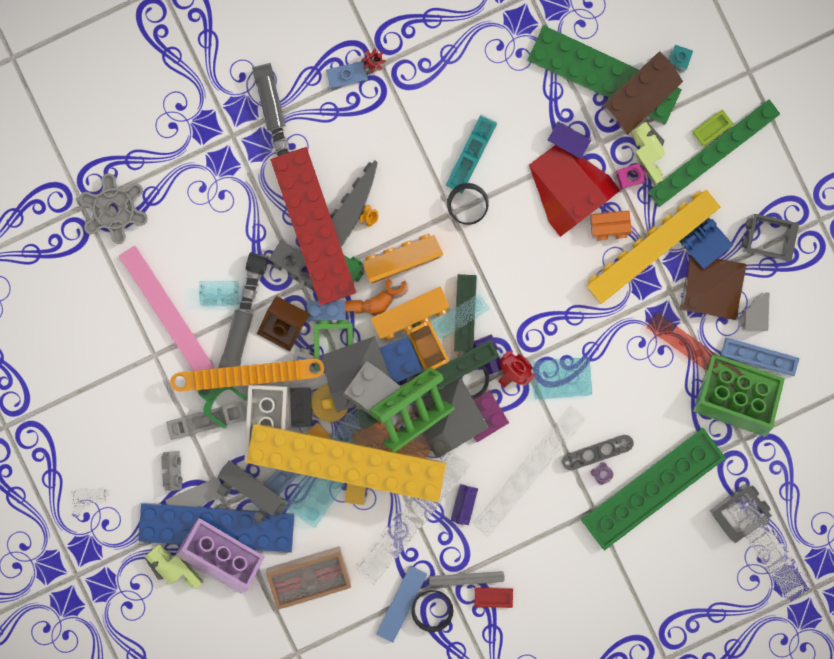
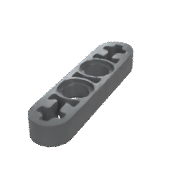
(598, 455)

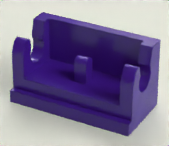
(569, 139)

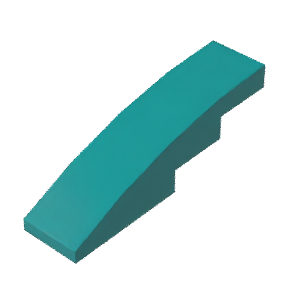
(472, 152)

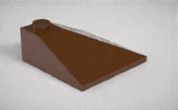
(713, 289)

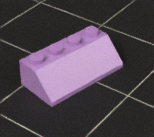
(220, 556)

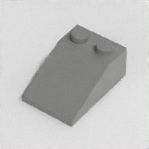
(371, 388)

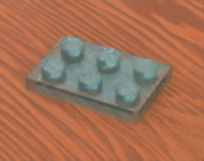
(562, 378)

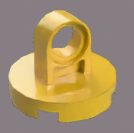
(323, 405)

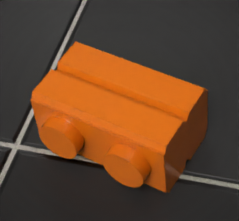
(610, 224)

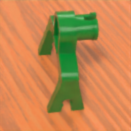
(212, 396)

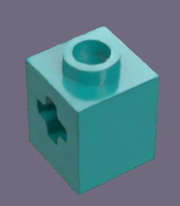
(680, 57)

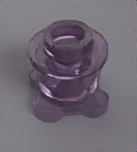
(596, 473)

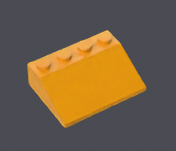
(402, 259)

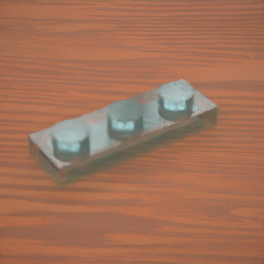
(460, 316)

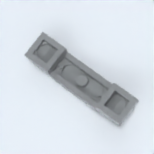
(200, 422)

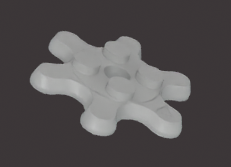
(113, 195)

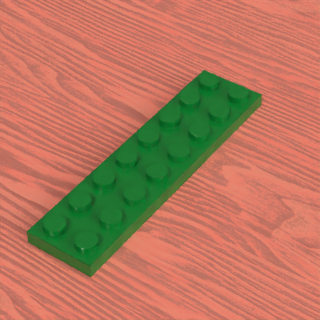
(589, 68)
(653, 488)

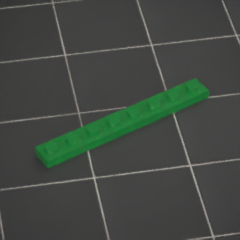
(713, 153)

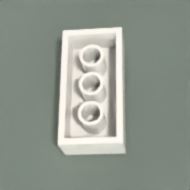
(267, 407)

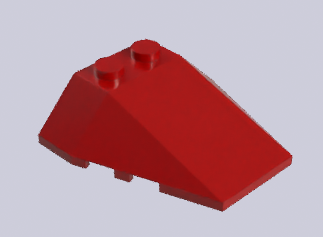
(569, 187)

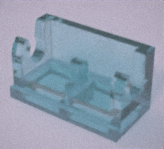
(218, 293)

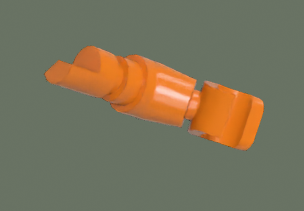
(380, 302)

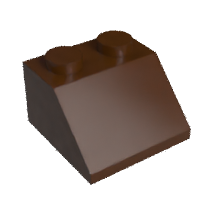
(283, 323)

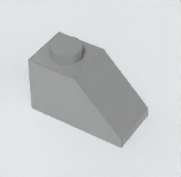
(756, 315)

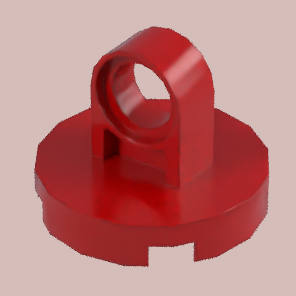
(516, 369)

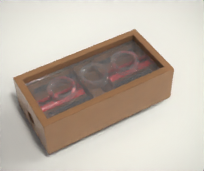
(308, 578)

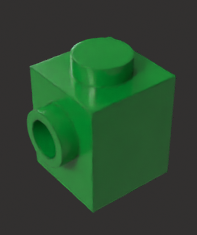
(354, 268)

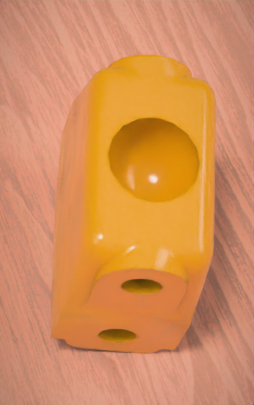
(427, 346)

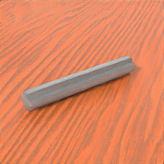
(465, 579)

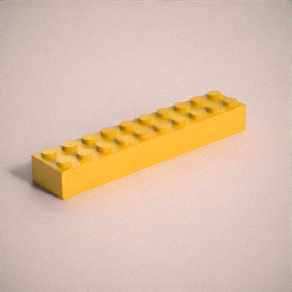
(346, 462)

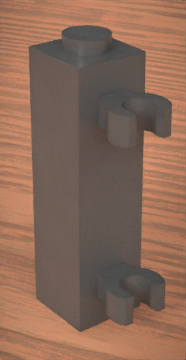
(253, 489)

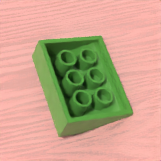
(745, 407)

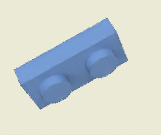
(331, 311)

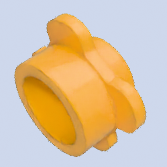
(369, 216)

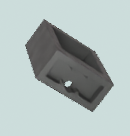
(789, 242)
(722, 521)

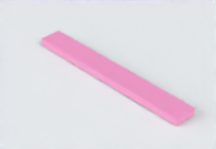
(165, 309)

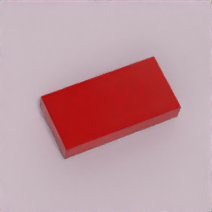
(493, 597)

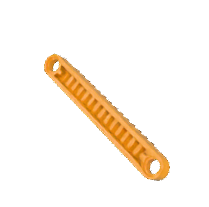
(247, 374)

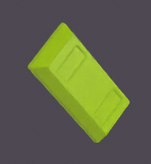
(712, 128)

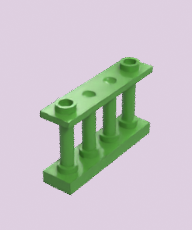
(401, 399)

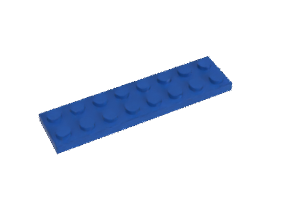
(172, 523)

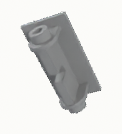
(173, 479)

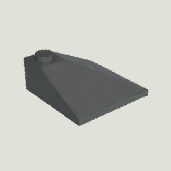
(345, 363)
(458, 425)

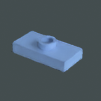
(346, 74)

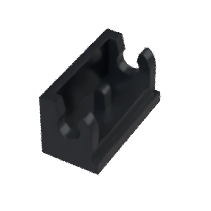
(301, 407)

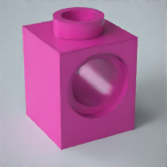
(622, 178)

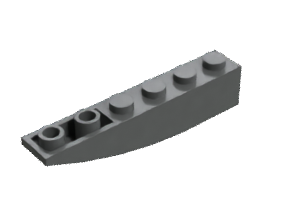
(353, 203)

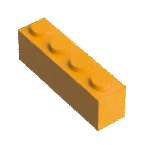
(410, 312)

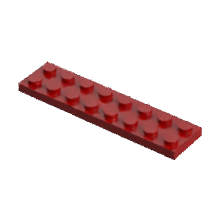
(313, 226)

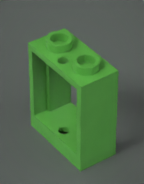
(324, 324)

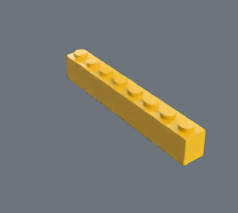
(653, 246)

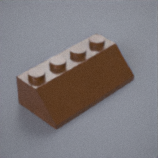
(643, 93)

